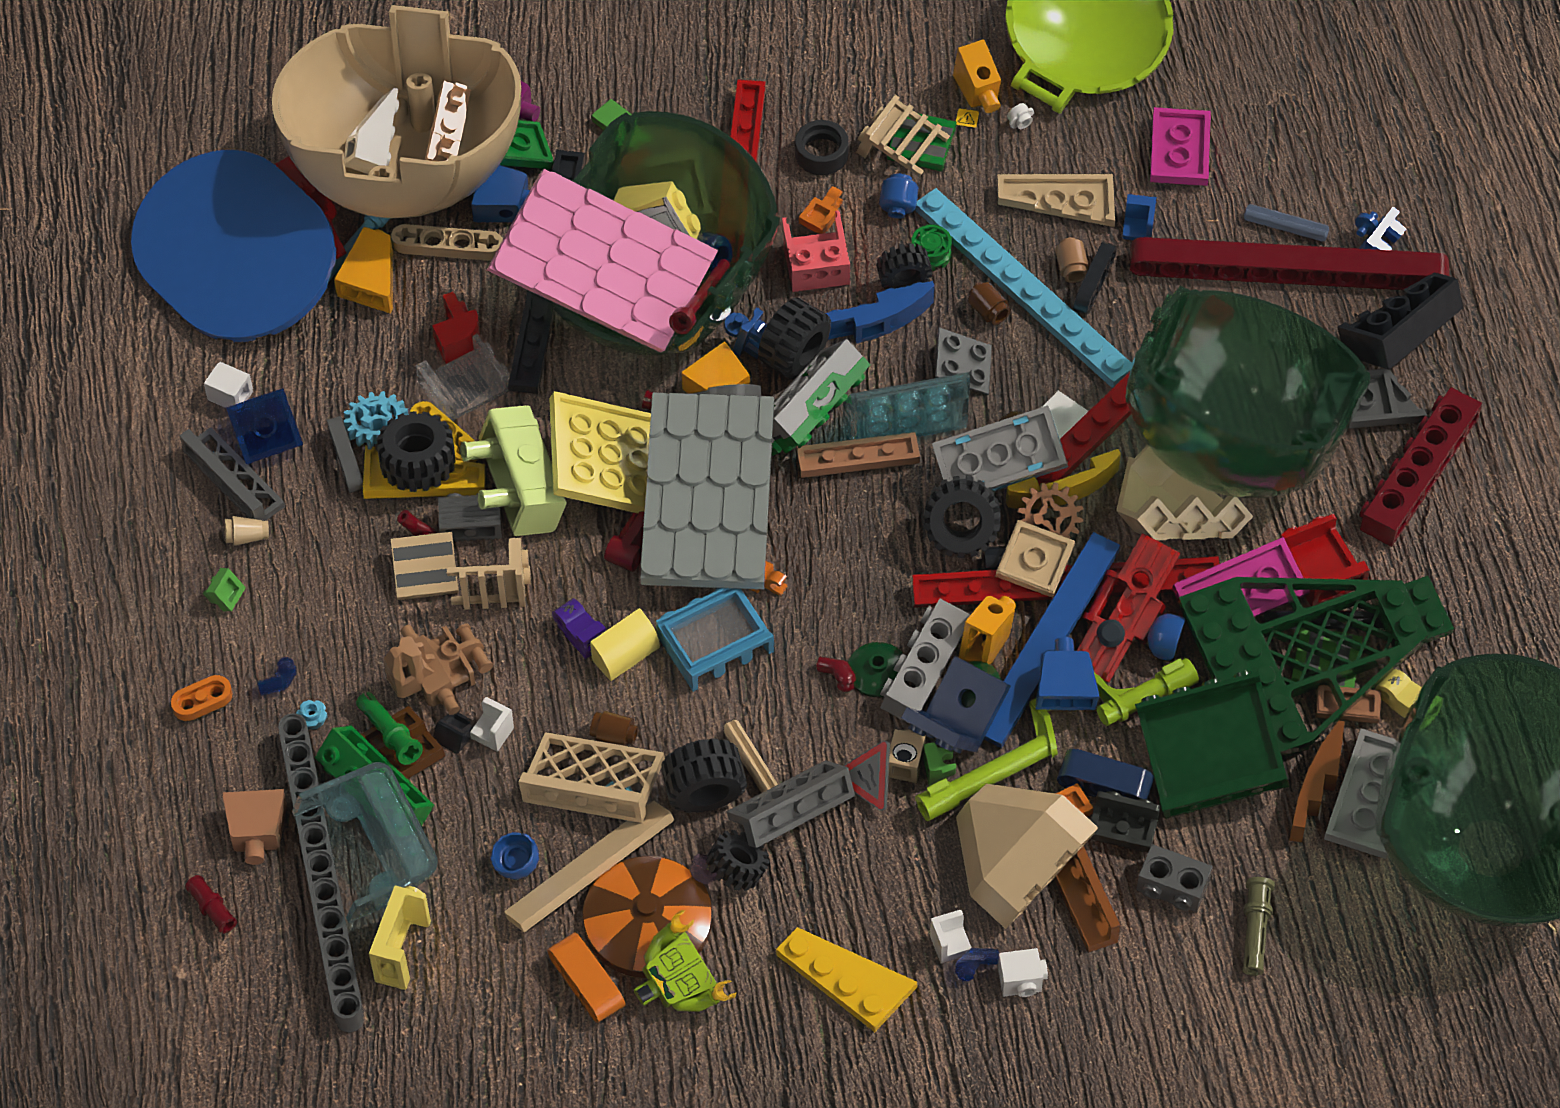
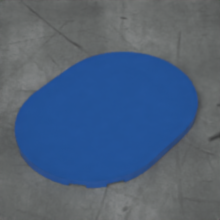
(233, 245)

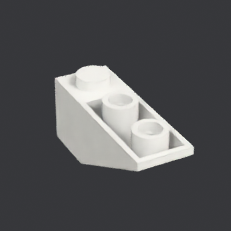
(371, 139)

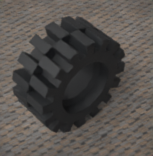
(904, 266)
(744, 871)

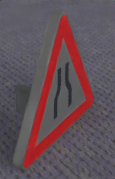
(870, 775)

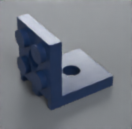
(948, 719)

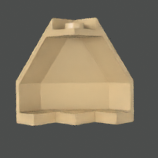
(1170, 507)
(1017, 845)

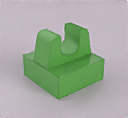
(224, 589)
(934, 765)

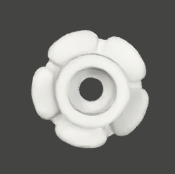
(1020, 116)

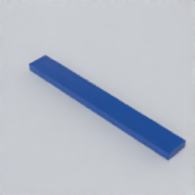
(1055, 623)

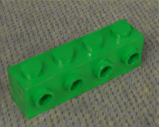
(348, 751)

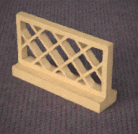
(585, 794)

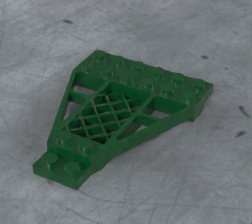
(1236, 643)

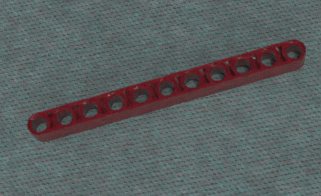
(1283, 263)

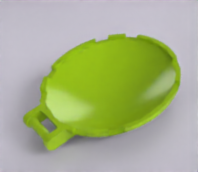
(1087, 44)

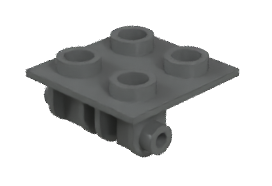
(963, 354)

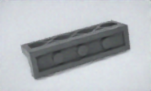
(227, 480)
(793, 802)

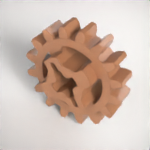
(1045, 496)

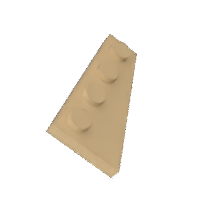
(1062, 195)

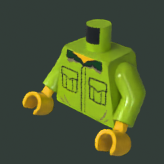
(678, 972)

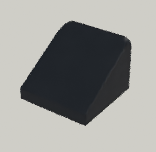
(453, 731)

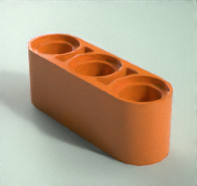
(586, 977)

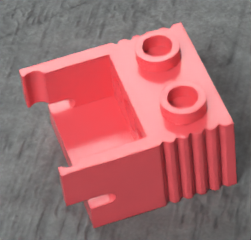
(817, 259)

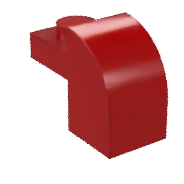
(455, 334)

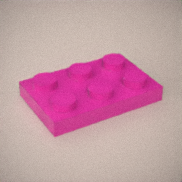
(1180, 146)

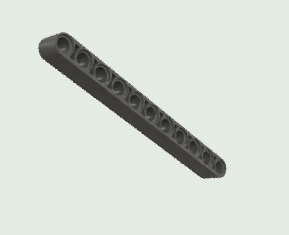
(323, 882)

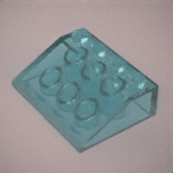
(916, 407)

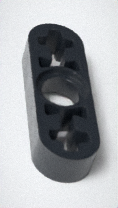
(1095, 277)

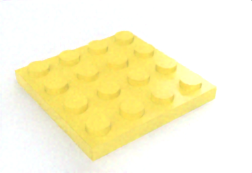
(599, 452)

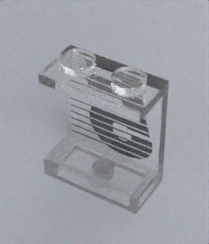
(465, 381)

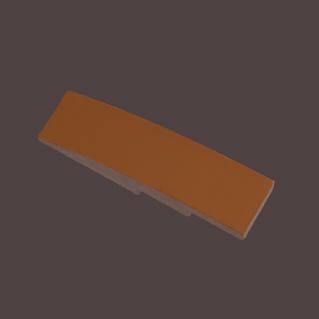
(1319, 777)

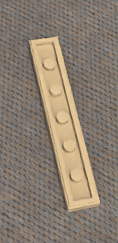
(587, 867)

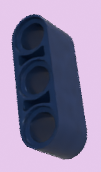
(1104, 774)

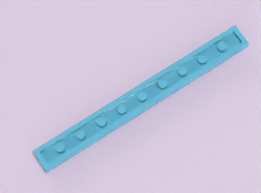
(1025, 288)

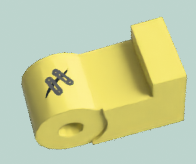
(1398, 691)

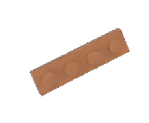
(858, 454)

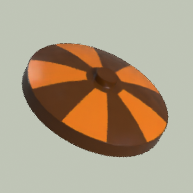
(635, 903)

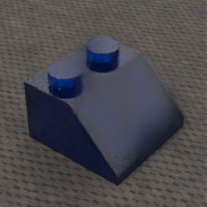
(264, 426)

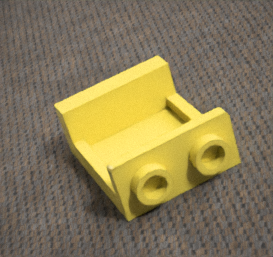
(387, 958)

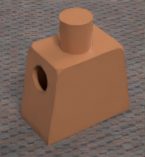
(255, 821)

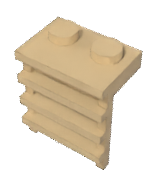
(887, 123)
(510, 580)

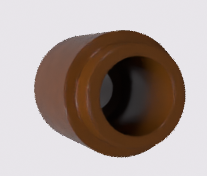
(989, 303)
(613, 728)

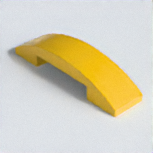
(1081, 484)

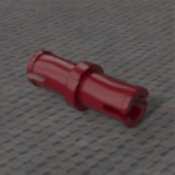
(211, 904)

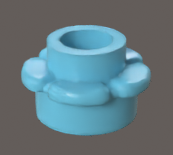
(318, 718)

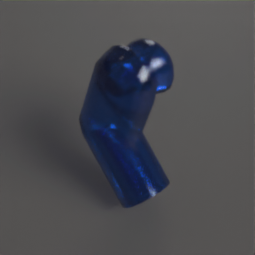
(282, 678)
(967, 964)

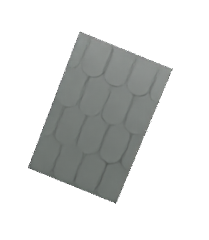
(707, 491)

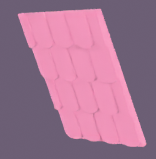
(601, 259)

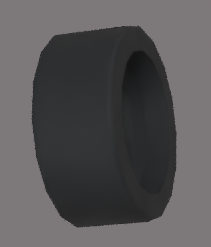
(821, 130)

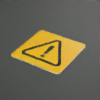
(967, 118)

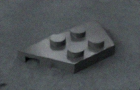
(1386, 403)

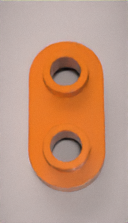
(201, 697)

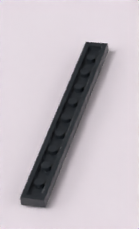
(537, 311)

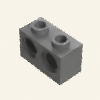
(1177, 871)

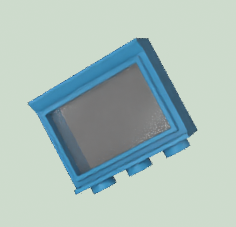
(712, 633)

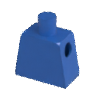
(500, 196)
(1066, 679)

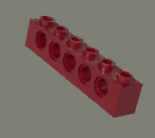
(1389, 523)

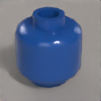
(898, 195)

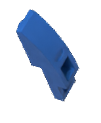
(890, 312)

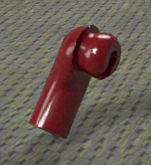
(414, 525)
(840, 669)

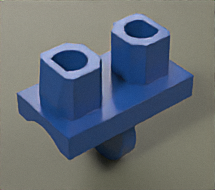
(1386, 226)
(746, 332)

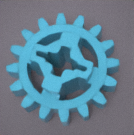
(373, 415)

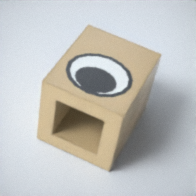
(906, 755)

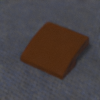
(431, 751)

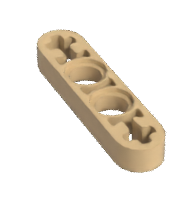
(448, 238)

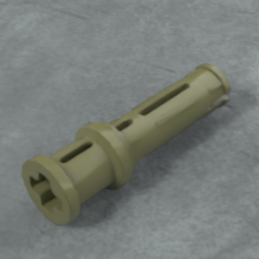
(1257, 913)

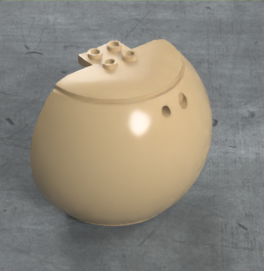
(347, 71)

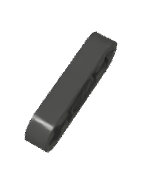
(345, 454)

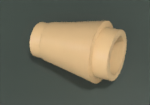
(245, 530)

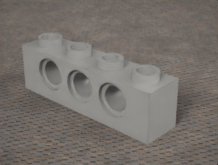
(944, 620)

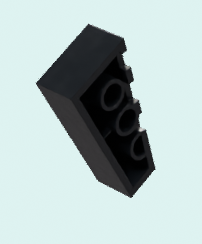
(1403, 321)

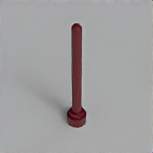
(684, 318)

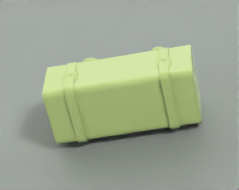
(519, 470)

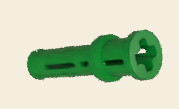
(395, 735)

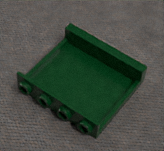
(1211, 744)

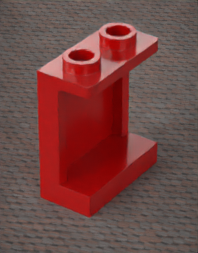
(1323, 555)

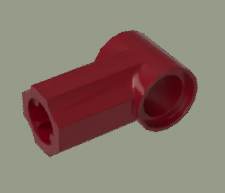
(627, 547)

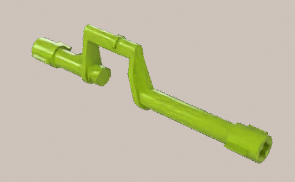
(1117, 706)

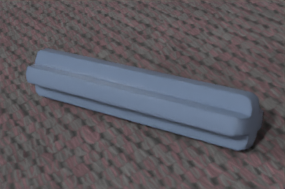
(1286, 222)

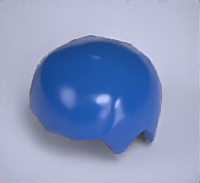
(1164, 635)
(515, 855)

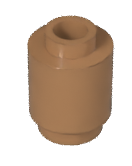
(1072, 259)

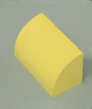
(624, 644)

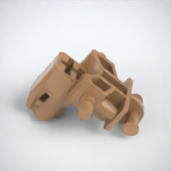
(434, 665)

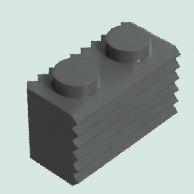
(466, 519)

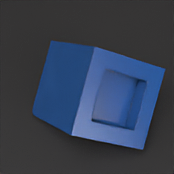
(1139, 216)

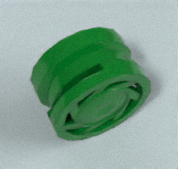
(935, 242)

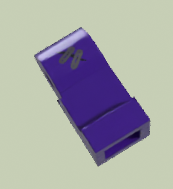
(577, 625)

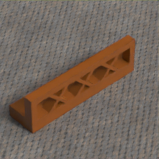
(1088, 902)

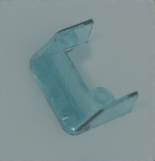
(389, 823)

